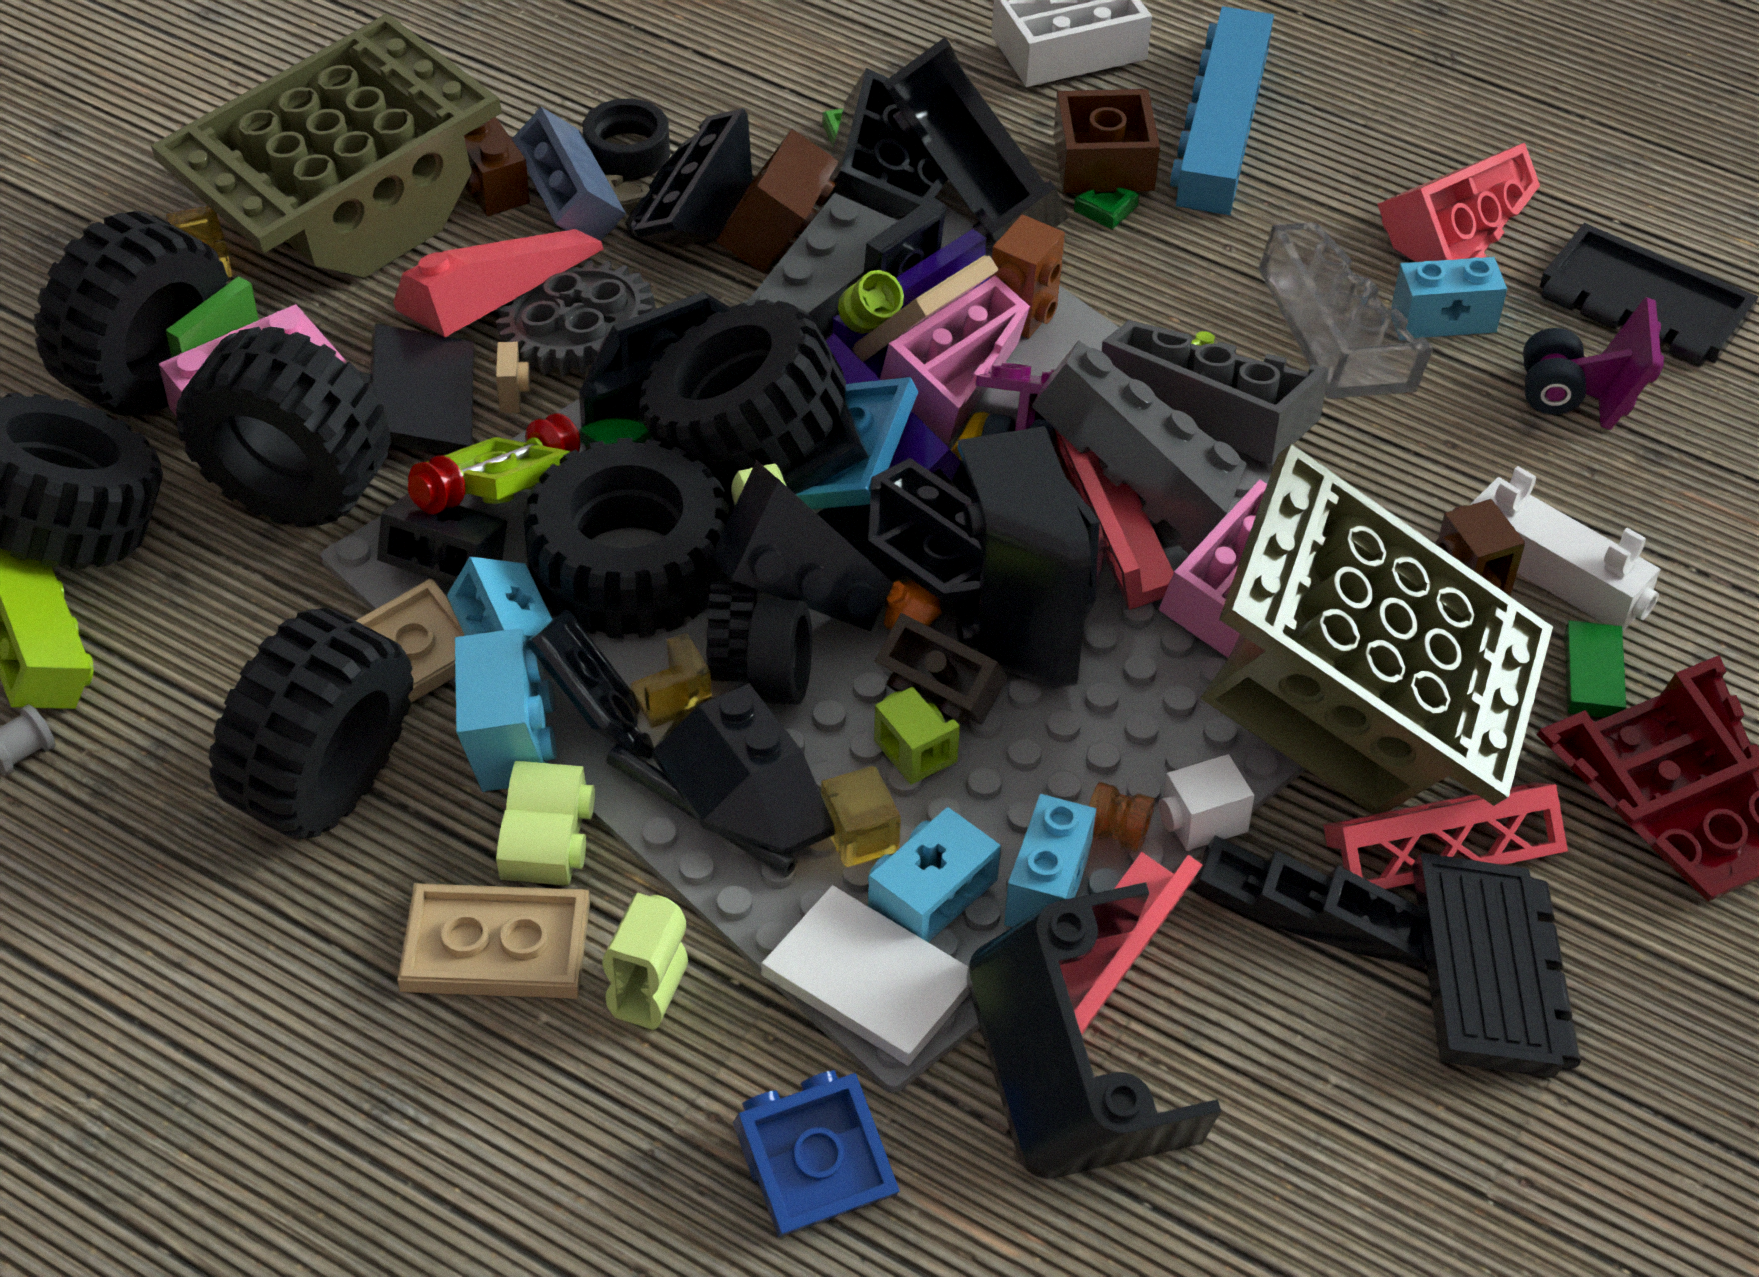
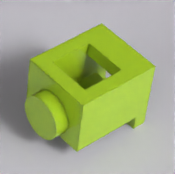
(915, 735)

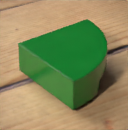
(1106, 208)
(611, 429)

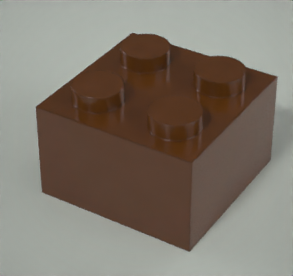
(1106, 140)
(779, 202)

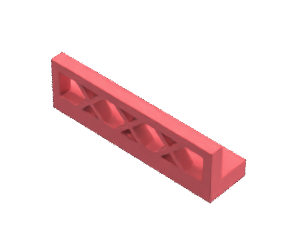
(1129, 538)
(1445, 815)
(1100, 972)

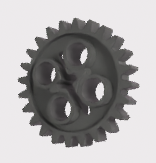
(572, 314)

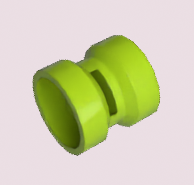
(870, 301)

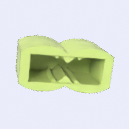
(543, 823)
(645, 960)

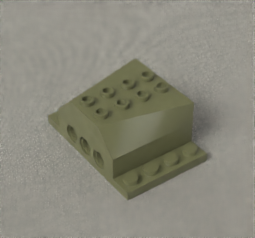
(341, 151)
(1373, 647)

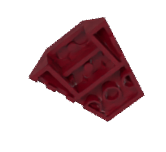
(1677, 776)

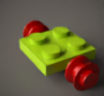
(492, 467)

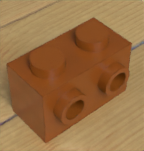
(1031, 267)

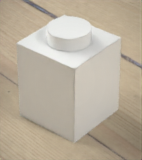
(1206, 802)

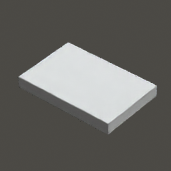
(868, 974)

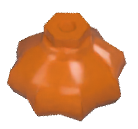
(912, 601)

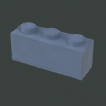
(568, 175)

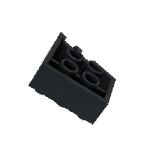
(875, 156)

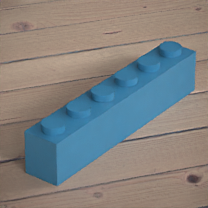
(1224, 110)

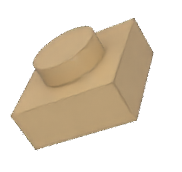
(511, 377)

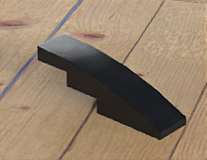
(1327, 909)

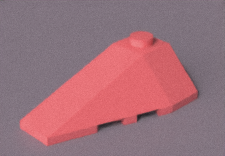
(1461, 210)
(470, 282)

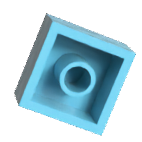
(501, 705)

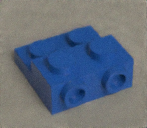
(814, 1152)

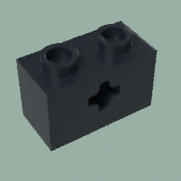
(438, 542)

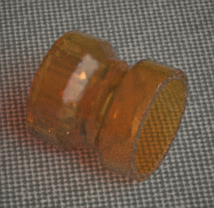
(1121, 816)

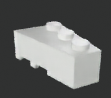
(1069, 36)

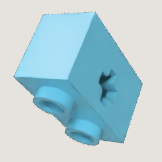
(1450, 296)
(497, 597)
(1050, 857)
(934, 874)

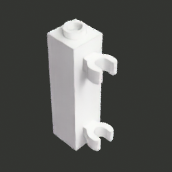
(1574, 560)

